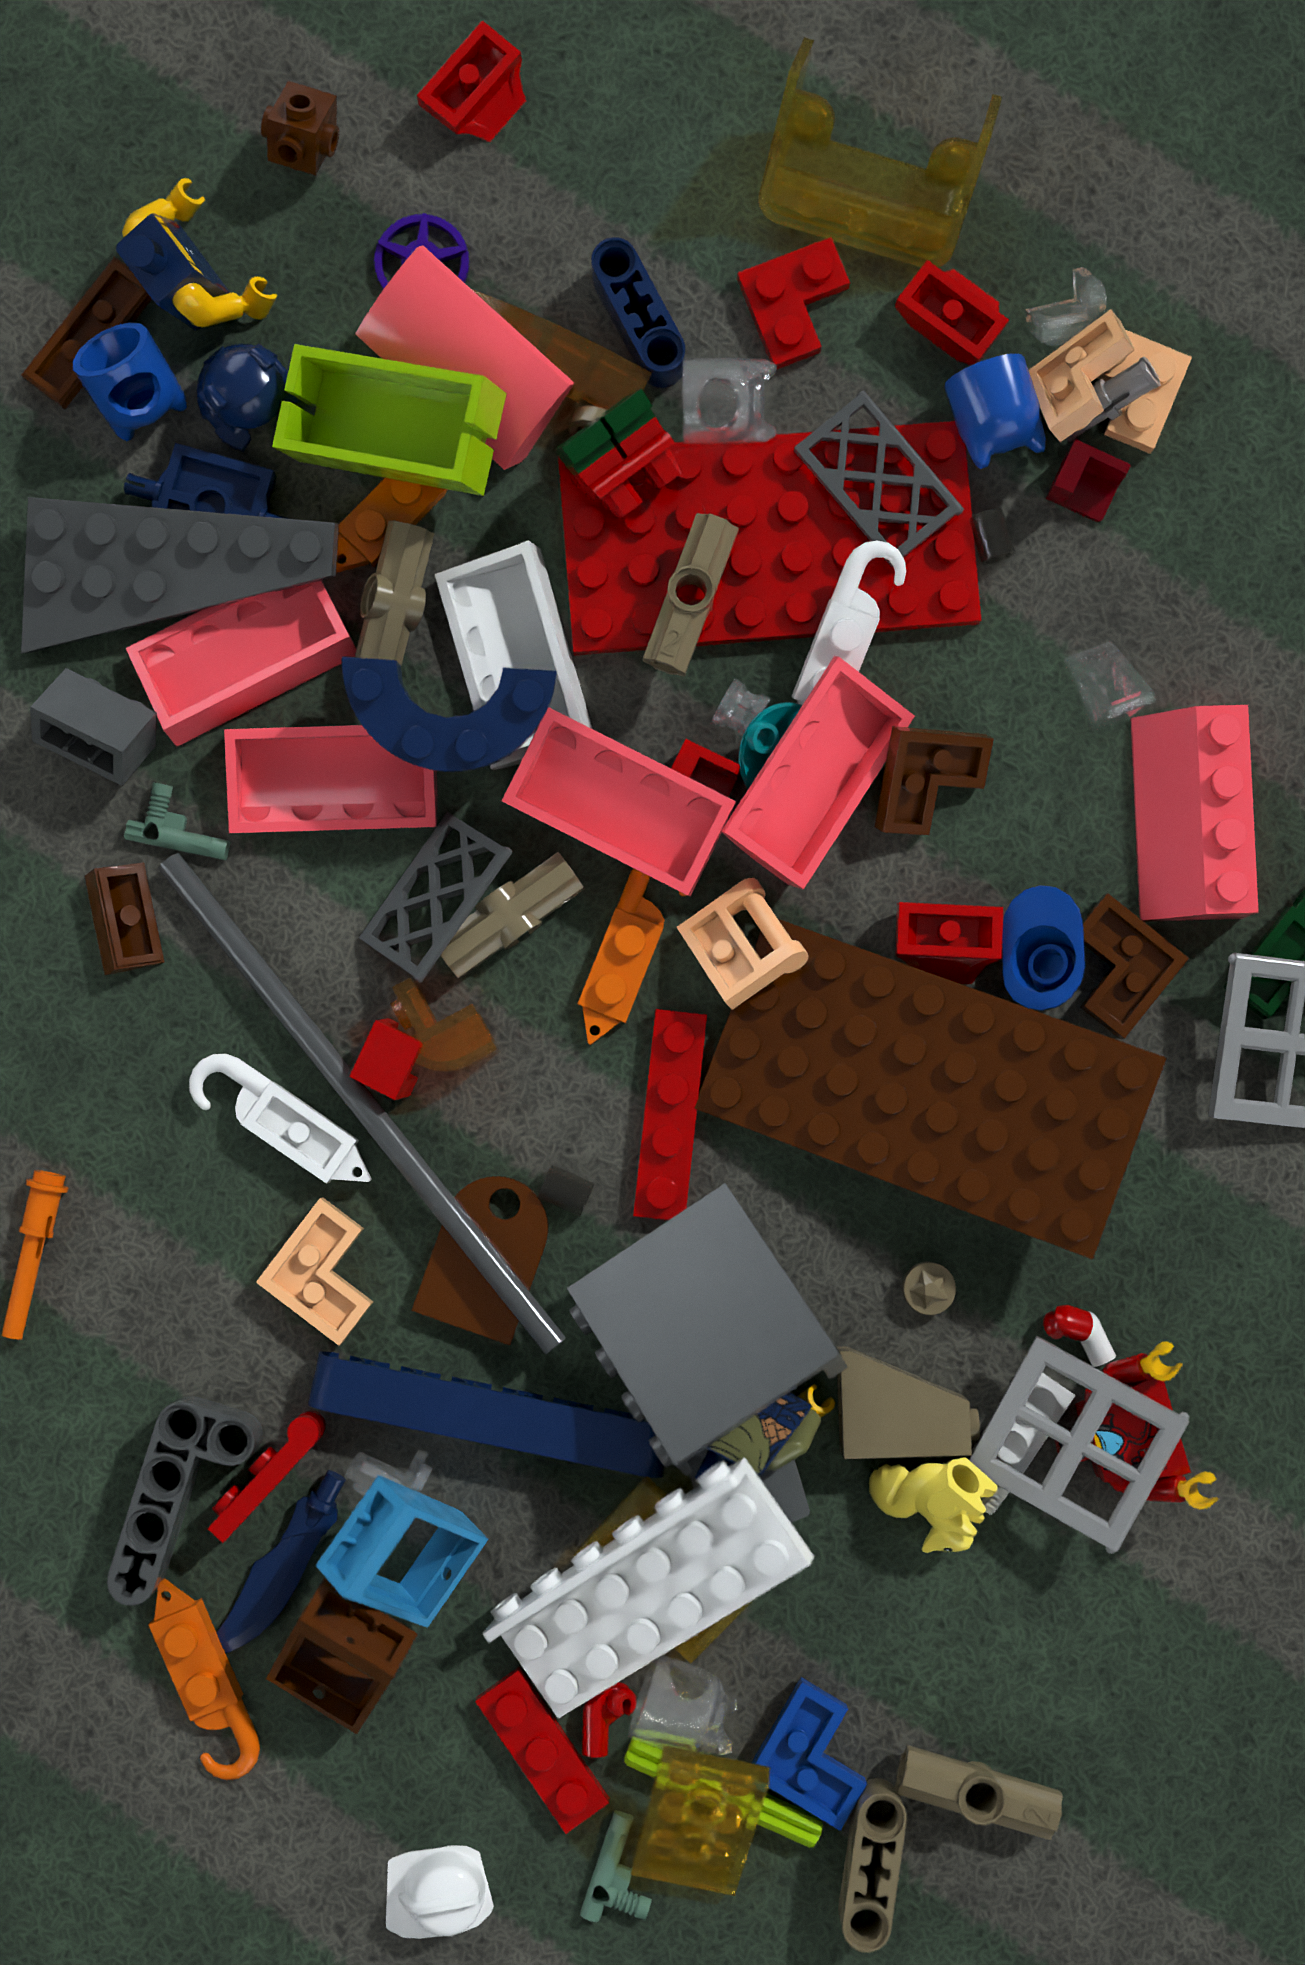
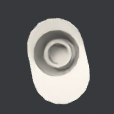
(436, 1892)

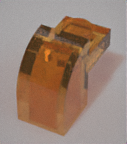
(447, 1044)

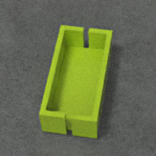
(390, 419)

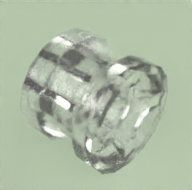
(739, 708)

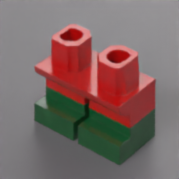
(616, 448)

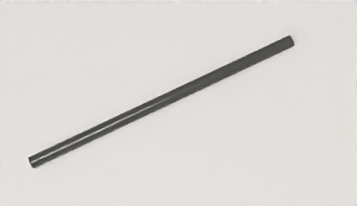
(362, 1104)

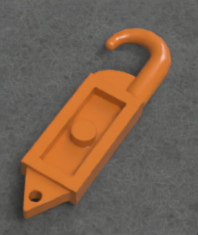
(365, 526)
(622, 958)
(203, 1676)

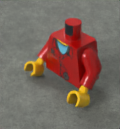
(1130, 1436)

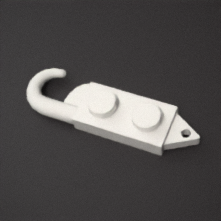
(848, 618)
(284, 1121)

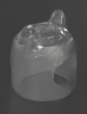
(725, 400)
(682, 1708)

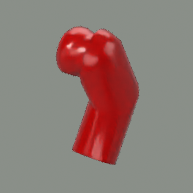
(600, 1713)

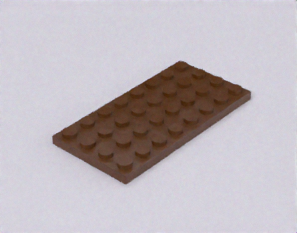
(936, 1089)

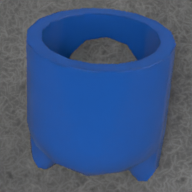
(128, 378)
(996, 408)

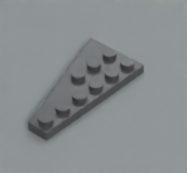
(135, 565)

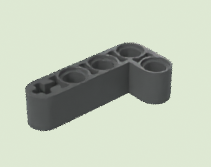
(171, 1501)

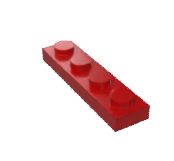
(670, 1114)

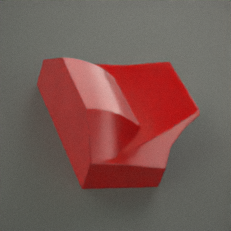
(476, 85)
(951, 313)
(949, 938)

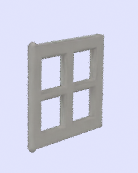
(1237, 1036)
(1078, 1443)

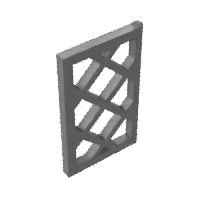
(888, 436)
(430, 860)

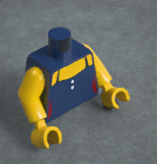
(175, 269)

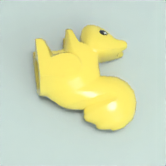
(941, 1493)

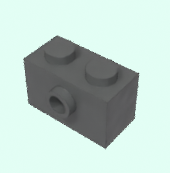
(93, 726)

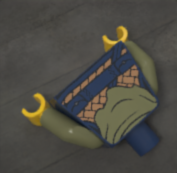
(772, 1435)

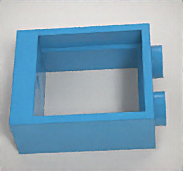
(372, 1535)

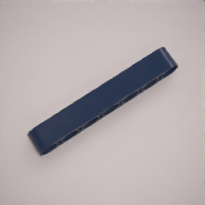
(483, 1415)

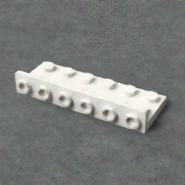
(650, 1586)

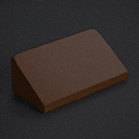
(124, 917)

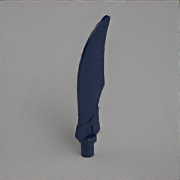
(280, 1570)

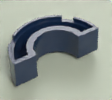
(441, 742)

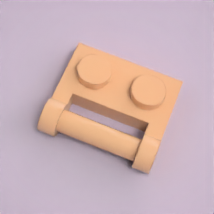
(727, 952)

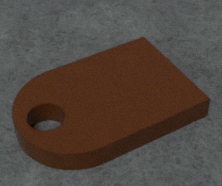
(453, 1285)

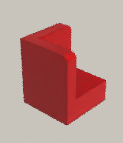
(707, 767)
(388, 1060)

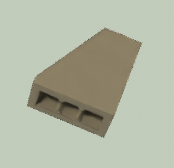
(898, 1413)

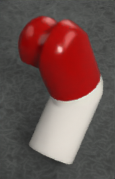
(1083, 1327)

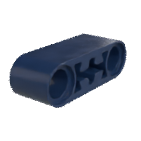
(614, 295)

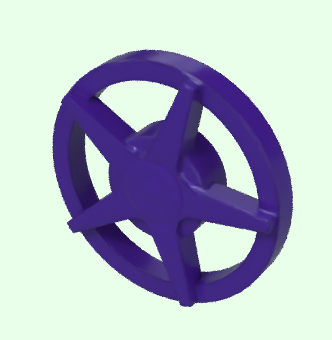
(404, 252)

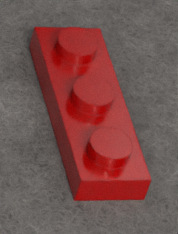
(542, 1750)

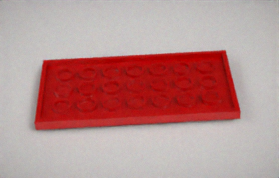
(786, 545)

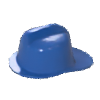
(1043, 948)

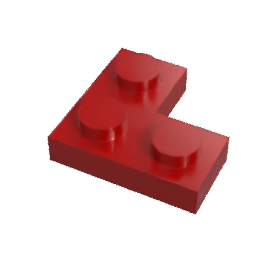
(779, 296)

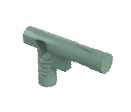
(172, 829)
(614, 1876)

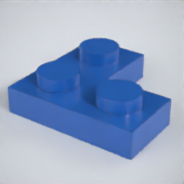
(797, 1757)

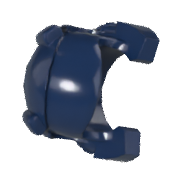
(241, 391)

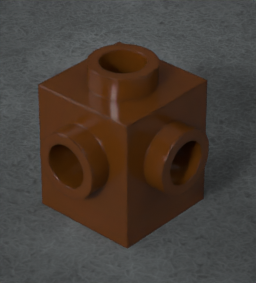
(301, 128)

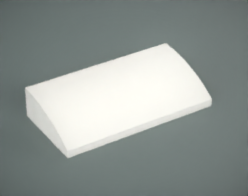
(509, 618)

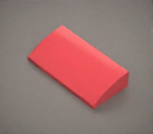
(441, 323)
(238, 657)
(816, 774)
(322, 782)
(619, 801)

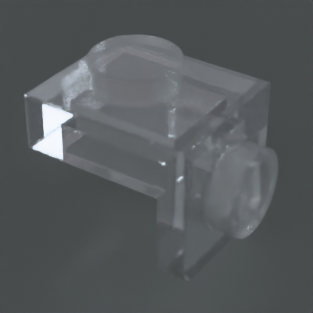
(1062, 320)
(366, 1468)

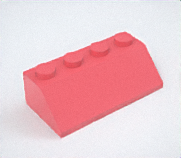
(1194, 814)

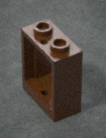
(375, 1648)

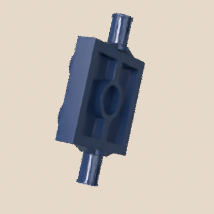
(207, 484)

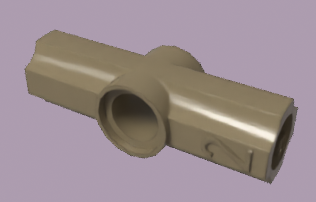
(699, 565)
(394, 595)
(511, 913)
(1010, 1802)

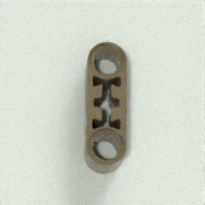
(854, 1892)

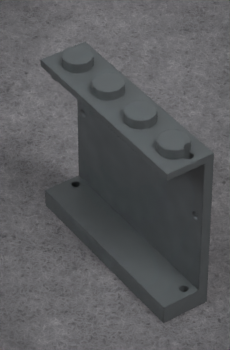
(701, 1327)

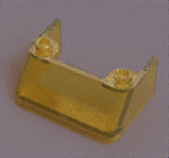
(864, 195)

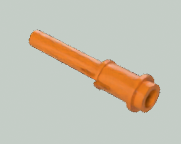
(37, 1226)

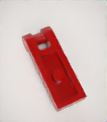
(268, 1473)

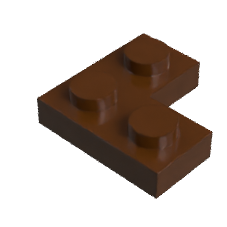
(917, 765)
(1139, 964)

